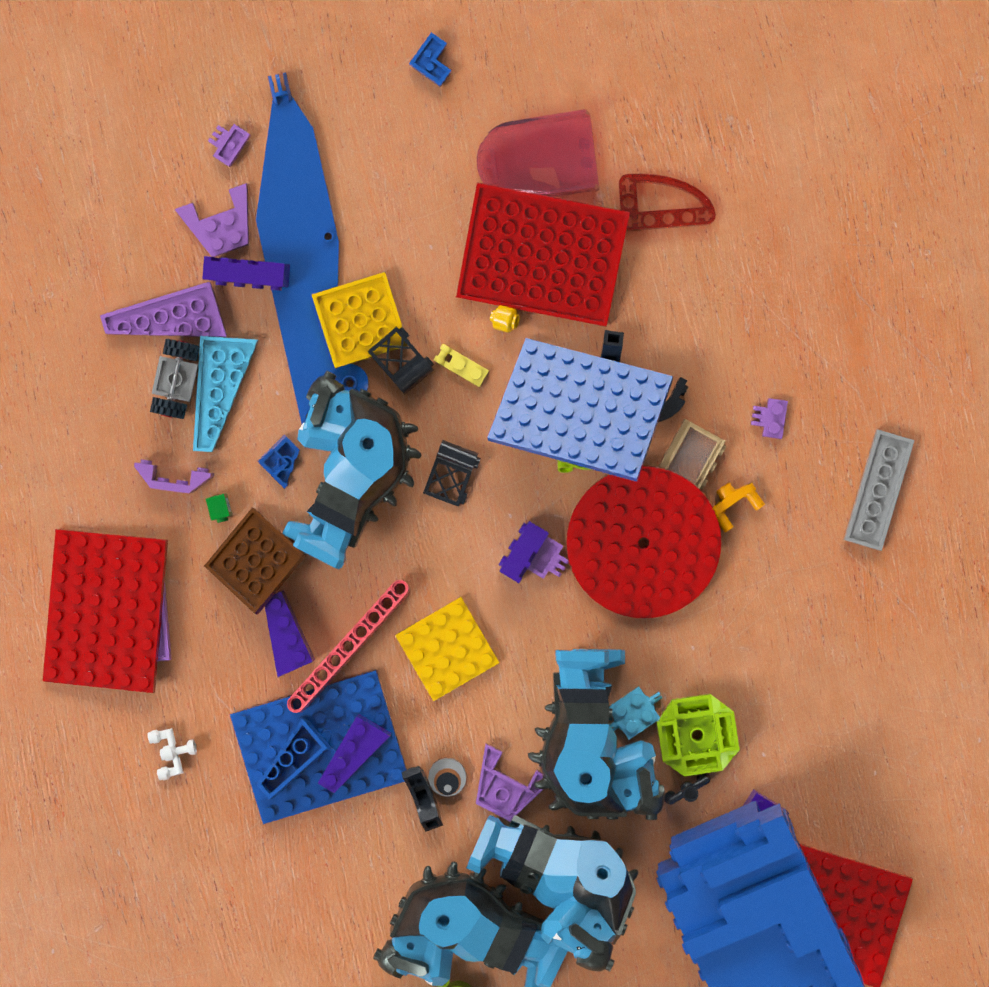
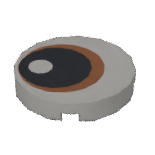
(447, 777)

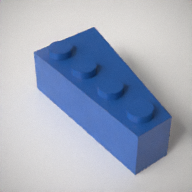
(294, 758)

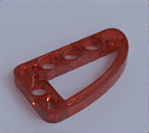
(658, 214)

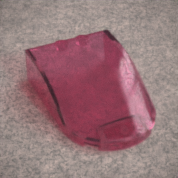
(541, 155)

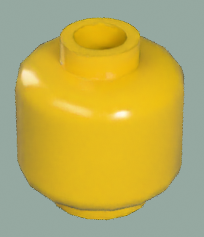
(505, 319)

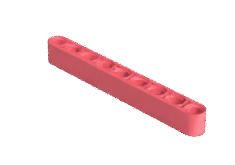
(339, 650)

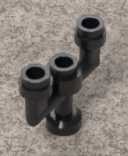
(688, 790)

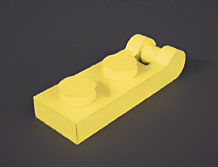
(461, 365)

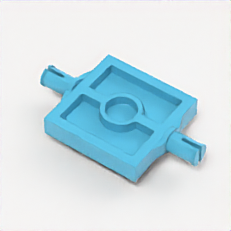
(634, 712)

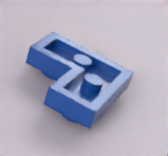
(426, 60)

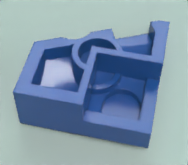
(280, 460)

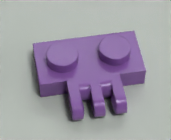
(229, 144)
(771, 418)
(548, 559)

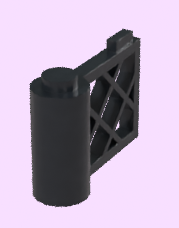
(413, 371)
(456, 458)

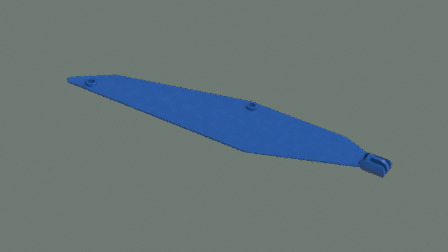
(292, 230)

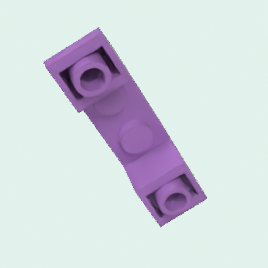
(149, 471)

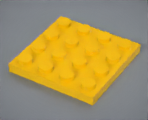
(358, 318)
(447, 648)

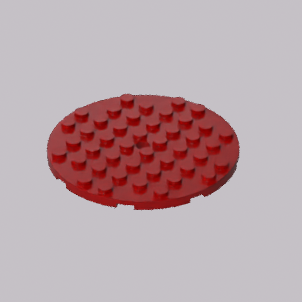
(649, 579)

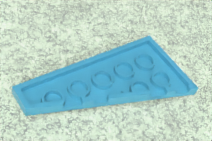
(219, 377)

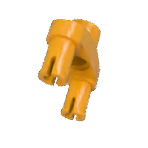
(730, 496)

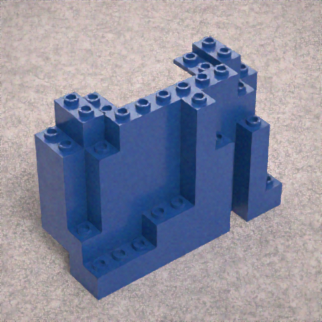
(753, 905)

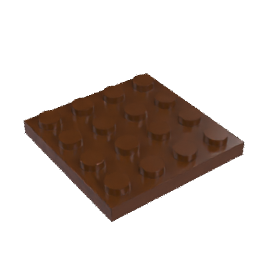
(255, 561)

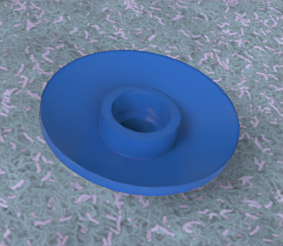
(353, 373)

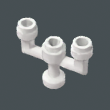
(171, 752)

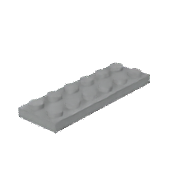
(878, 490)

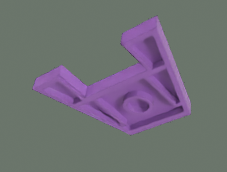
(224, 230)
(500, 792)

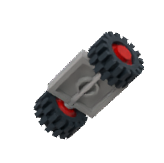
(174, 378)

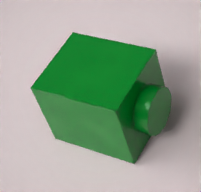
(219, 508)

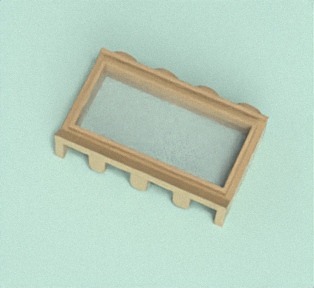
(693, 453)

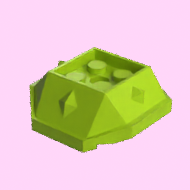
(701, 755)

